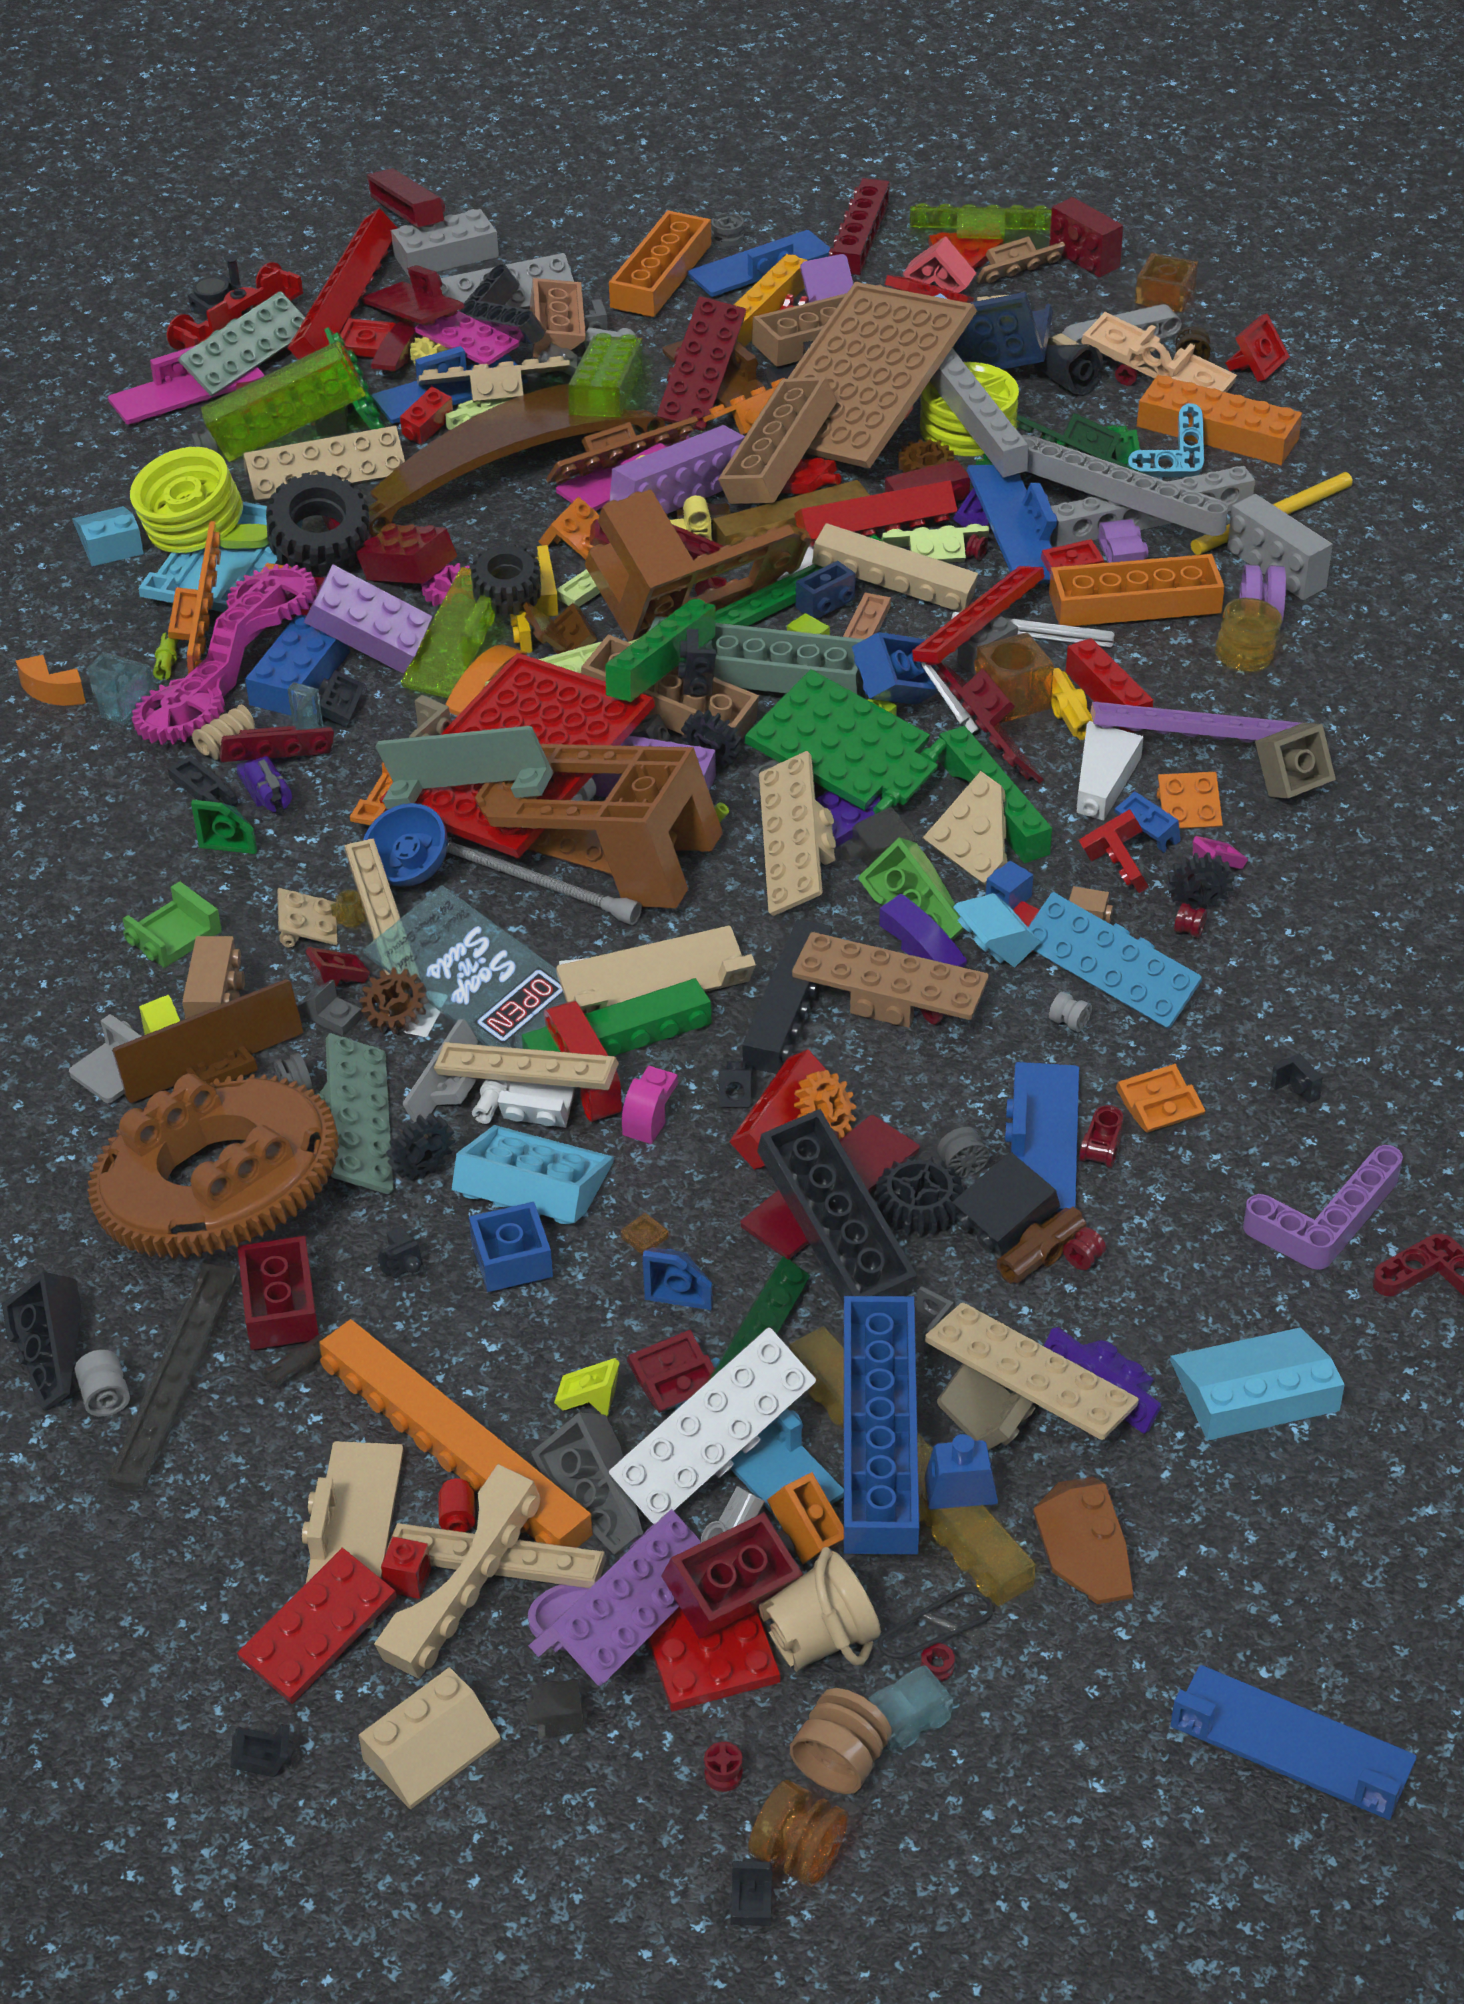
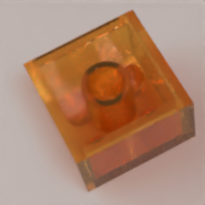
(1166, 281)

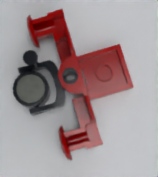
(227, 300)

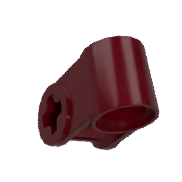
(1103, 1136)

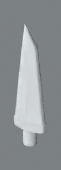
(959, 711)

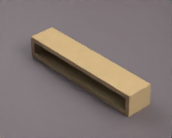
(896, 568)

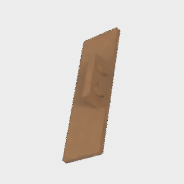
(888, 982)

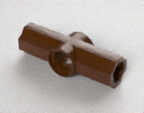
(1040, 1245)

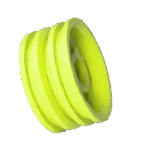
(941, 423)
(181, 496)

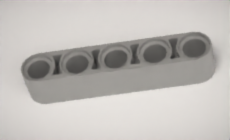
(1160, 316)

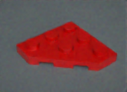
(972, 249)
(919, 287)

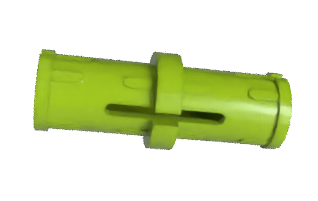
(165, 657)

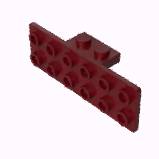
(417, 301)
(701, 361)
(990, 704)
(869, 1147)

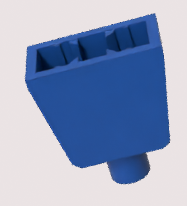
(960, 1474)

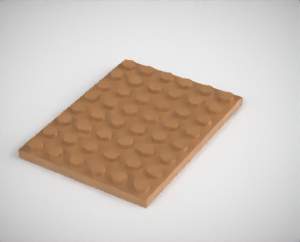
(878, 361)

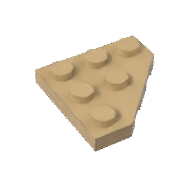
(973, 829)

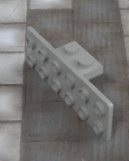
(549, 267)

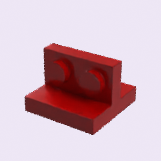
(1259, 349)

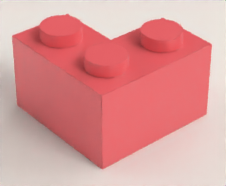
(943, 265)

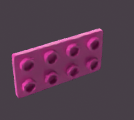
(478, 340)

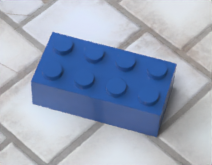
(297, 656)

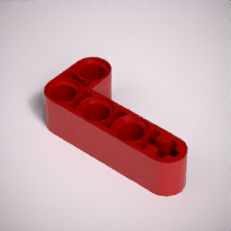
(575, 1035)

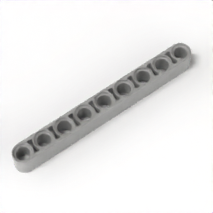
(1126, 486)

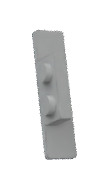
(440, 1089)

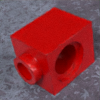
(406, 1566)

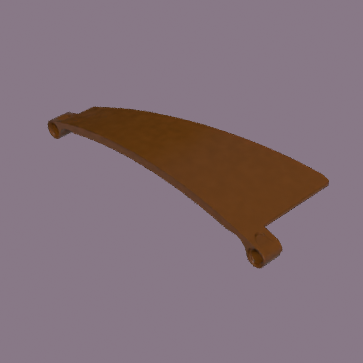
(487, 437)

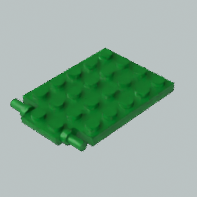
(852, 743)

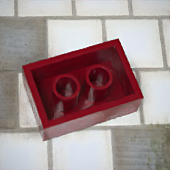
(1089, 236)
(406, 553)
(277, 1292)
(730, 1574)

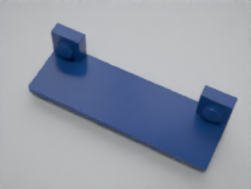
(1293, 1741)

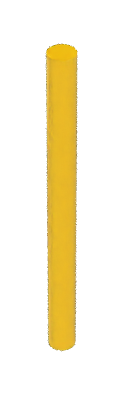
(1287, 505)

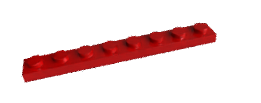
(977, 615)

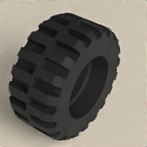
(311, 497)

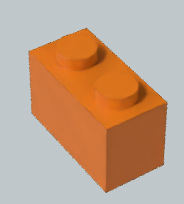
(807, 1517)

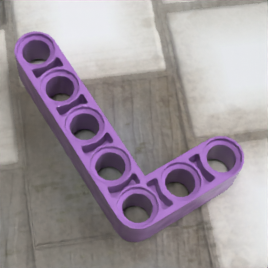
(1321, 1240)

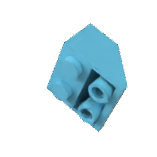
(996, 928)

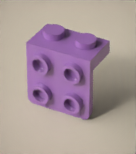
(826, 277)

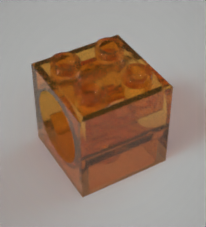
(1020, 671)

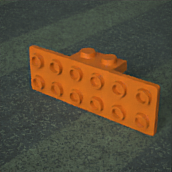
(191, 606)

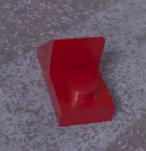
(335, 966)

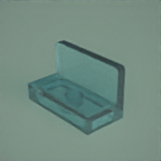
(305, 707)

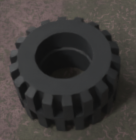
(507, 577)

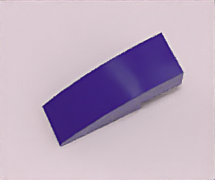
(918, 932)

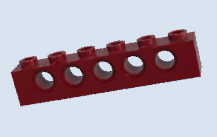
(861, 223)

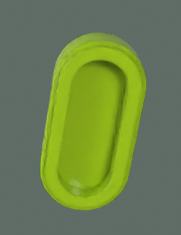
(246, 537)

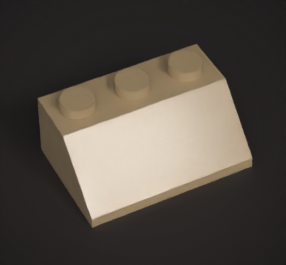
(428, 1738)

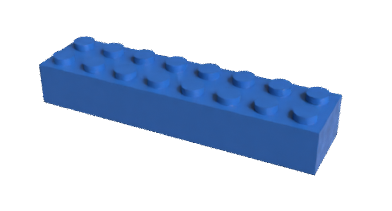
(880, 1426)

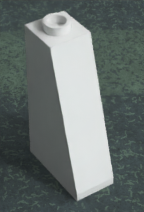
(1106, 767)

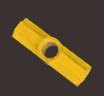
(1070, 704)

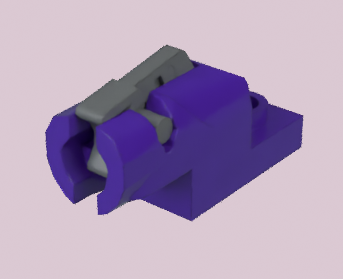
(264, 783)

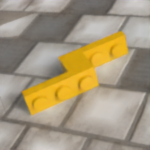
(546, 603)

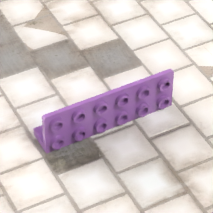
(622, 1605)

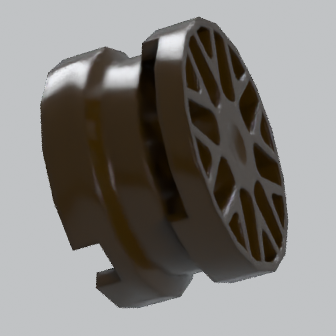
(1197, 337)

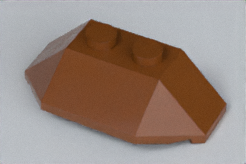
(1085, 1539)

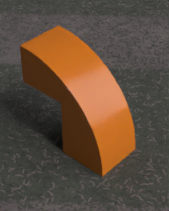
(56, 688)

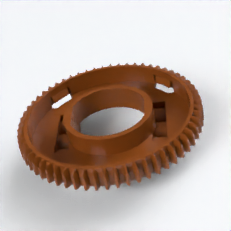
(234, 1196)

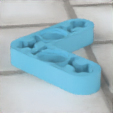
(1178, 457)

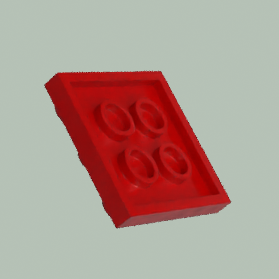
(713, 1666)

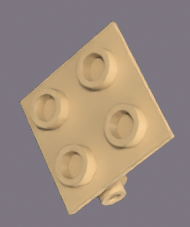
(305, 917)

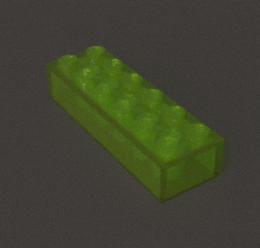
(605, 375)
(283, 401)

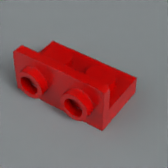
(1072, 554)

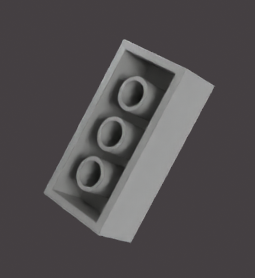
(446, 244)
(1271, 537)

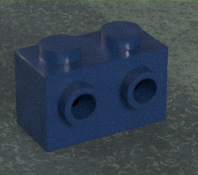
(825, 590)

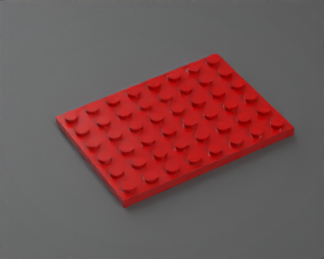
(561, 710)

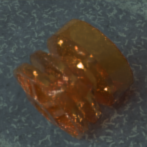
(798, 1833)

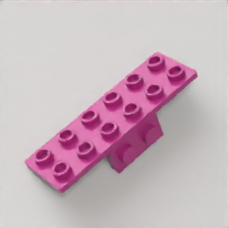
(171, 389)
(596, 486)

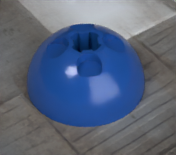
(409, 843)

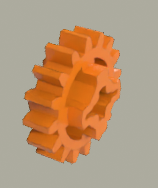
(830, 1098)

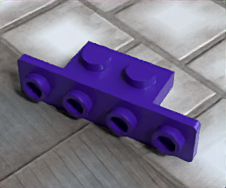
(1107, 1363)

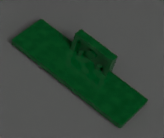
(1079, 435)

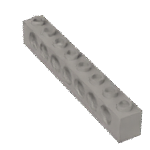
(1081, 518)

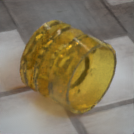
(1248, 634)

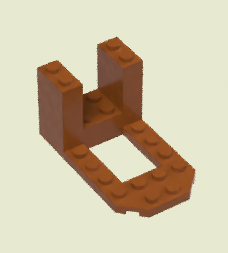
(651, 572)
(655, 794)

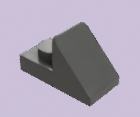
(328, 1010)

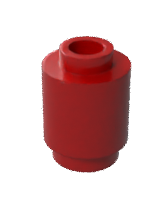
(456, 1505)

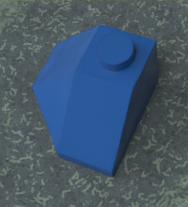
(675, 1279)

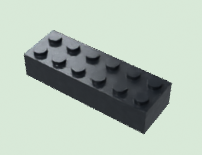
(835, 1209)

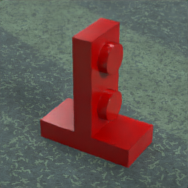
(1110, 840)

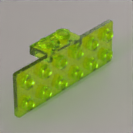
(980, 222)
(451, 639)

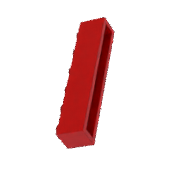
(881, 511)

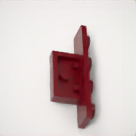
(275, 743)

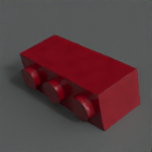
(933, 474)

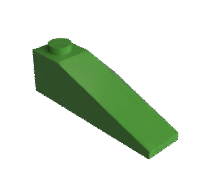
(909, 872)

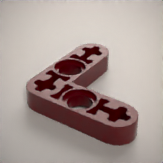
(1432, 1260)

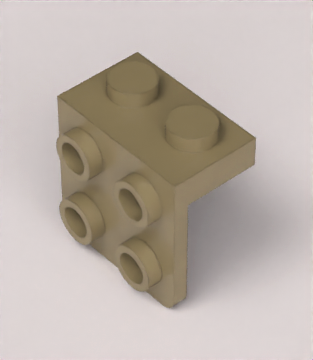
(984, 1407)

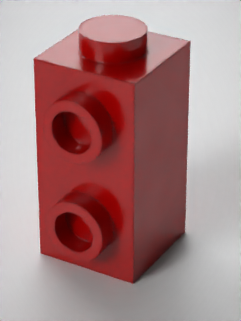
(426, 415)

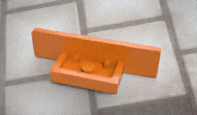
(745, 410)

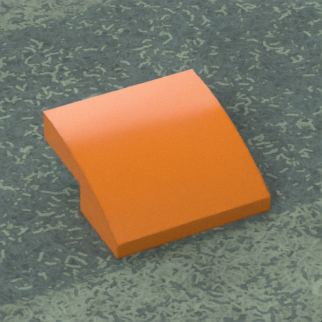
(1160, 1098)

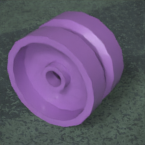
(1270, 591)

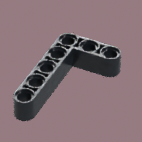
(489, 307)

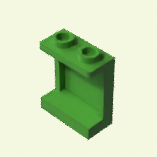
(174, 927)

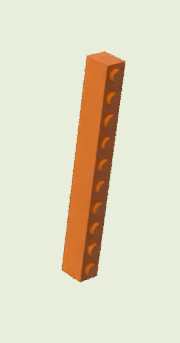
(445, 1429)

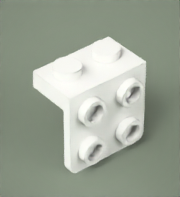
(537, 1103)

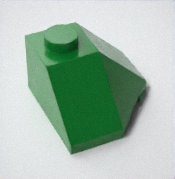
(222, 828)

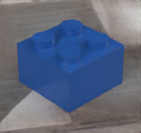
(510, 1246)

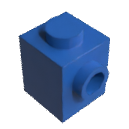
(1010, 884)

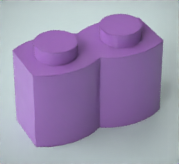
(1121, 541)

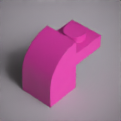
(645, 1104)

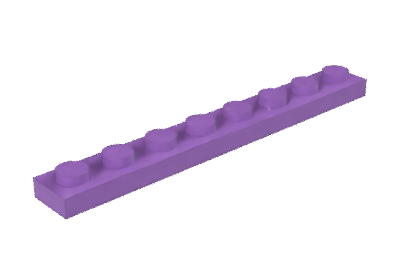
(1185, 722)

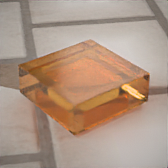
(644, 1233)

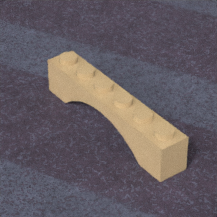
(419, 1631)

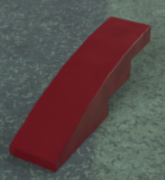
(396, 347)

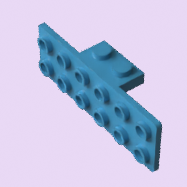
(1113, 960)
(780, 1460)

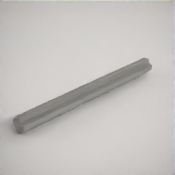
(1061, 632)

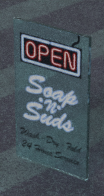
(471, 968)

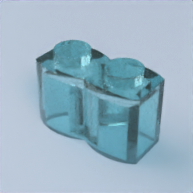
(913, 1706)

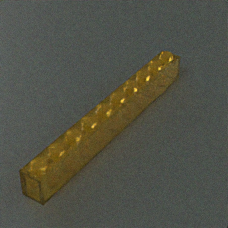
(968, 1532)

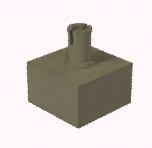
(1295, 760)

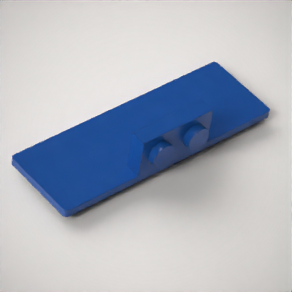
(754, 263)
(398, 399)
(1017, 516)
(1046, 1124)

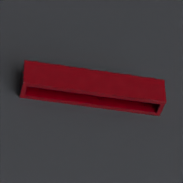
(406, 197)

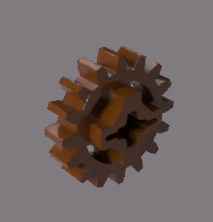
(923, 455)
(394, 1000)

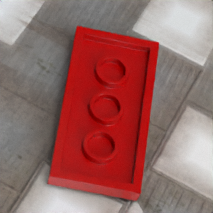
(317, 1625)

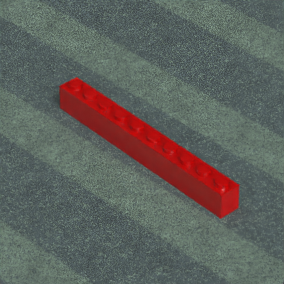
(345, 284)

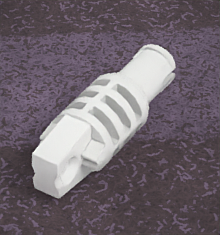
(489, 1096)

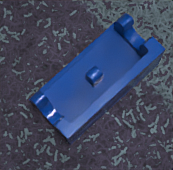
(1152, 820)

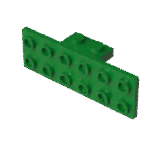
(364, 405)

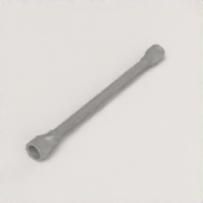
(621, 908)

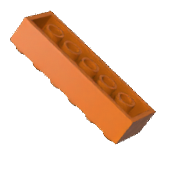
(660, 263)
(1228, 419)
(1136, 590)

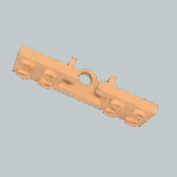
(1133, 346)

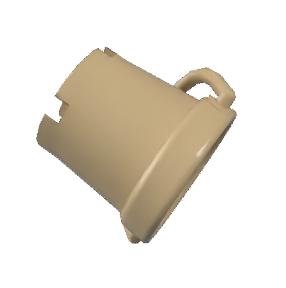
(822, 1614)

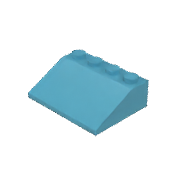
(526, 1168)
(1259, 1382)

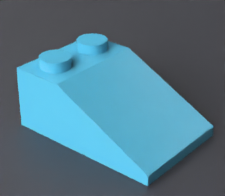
(109, 535)

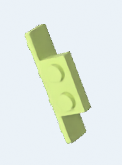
(941, 544)

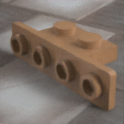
(1015, 257)

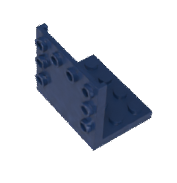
(1005, 333)

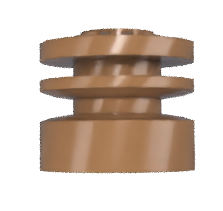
(840, 1741)

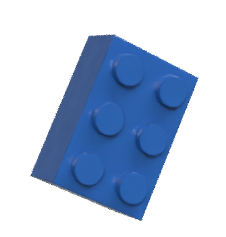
(890, 670)

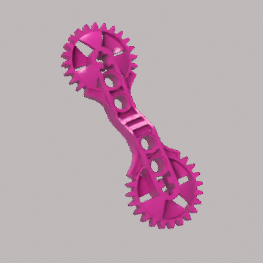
(199, 696)

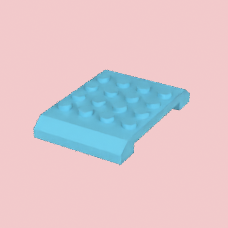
(184, 569)

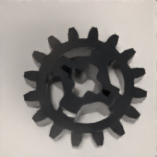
(712, 733)
(1214, 876)
(420, 1146)

